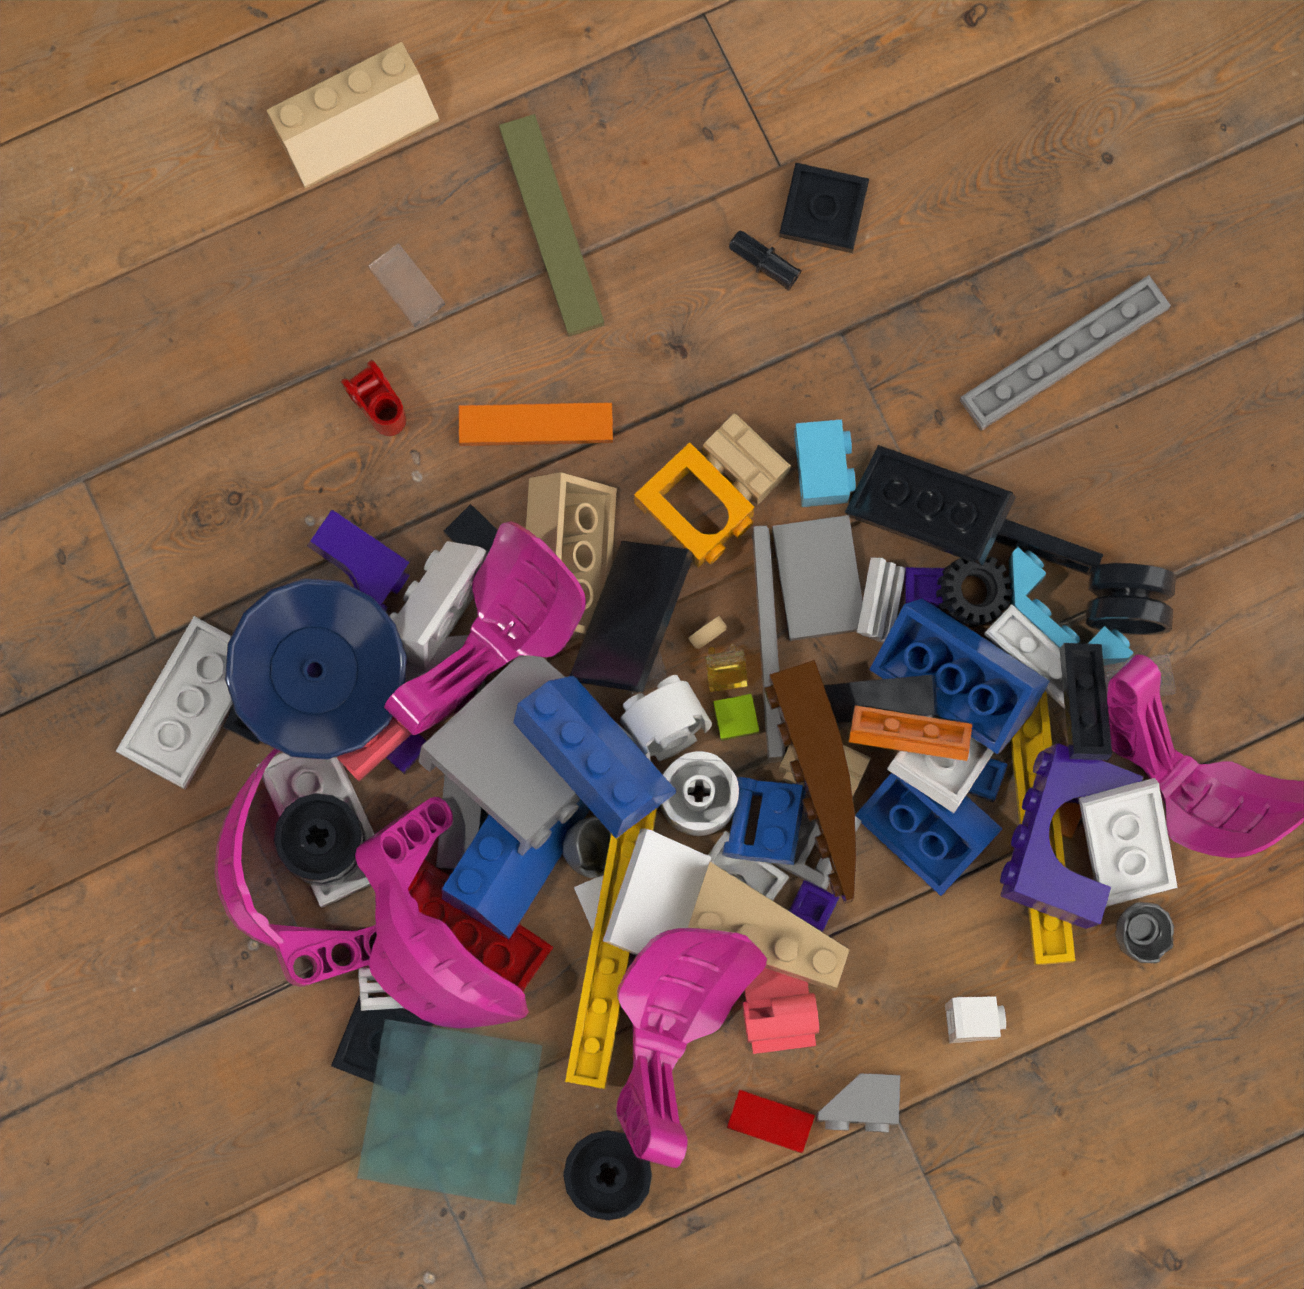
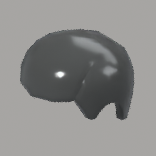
(587, 847)
(1145, 932)

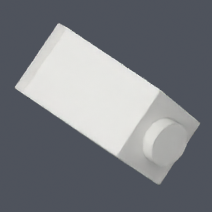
(974, 1019)

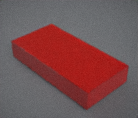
(770, 1121)

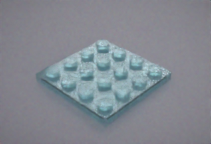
(450, 1112)

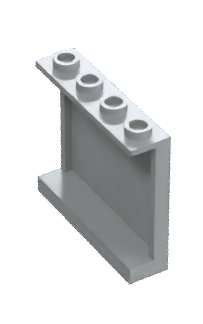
(496, 761)

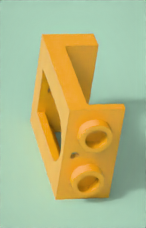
(702, 546)

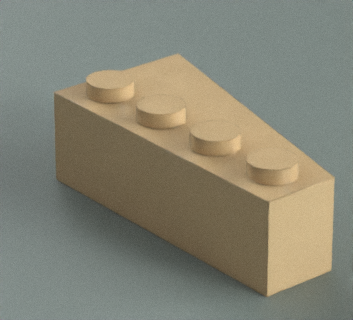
(784, 938)

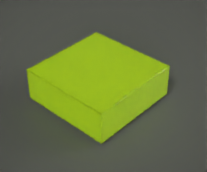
(736, 717)

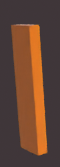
(535, 424)

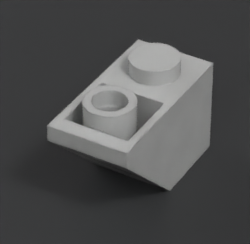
(865, 1100)

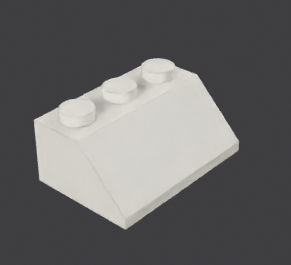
(437, 601)

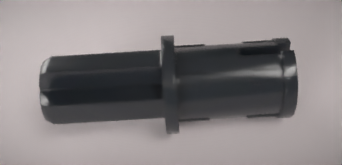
(764, 259)

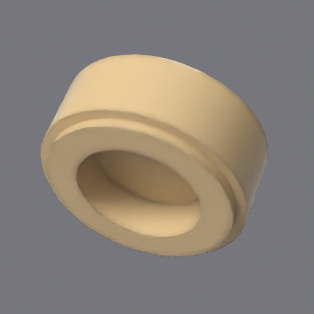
(708, 633)

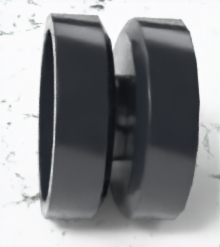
(1131, 598)
(300, 827)
(584, 1183)

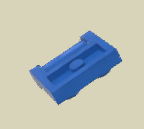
(777, 822)

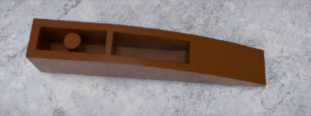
(820, 766)

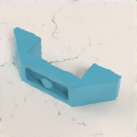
(1026, 575)

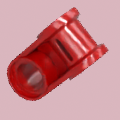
(374, 393)

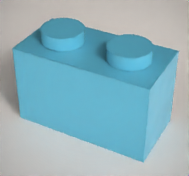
(822, 463)

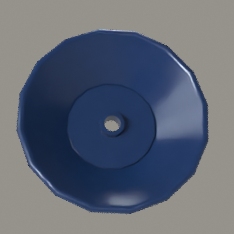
(325, 626)

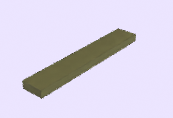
(551, 225)

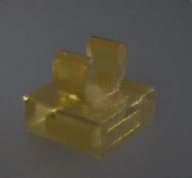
(726, 669)

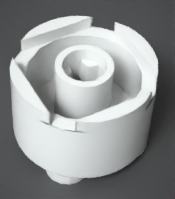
(665, 719)
(717, 780)

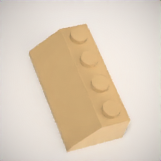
(353, 115)
(578, 525)

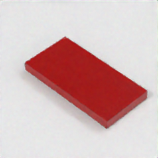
(511, 958)

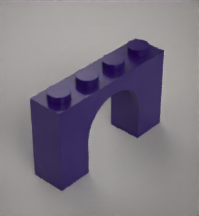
(362, 558)
(1034, 873)

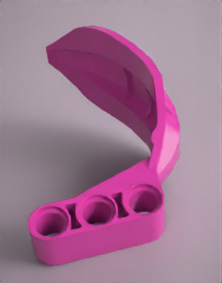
(524, 608)
(1207, 806)
(287, 941)
(418, 955)
(675, 994)

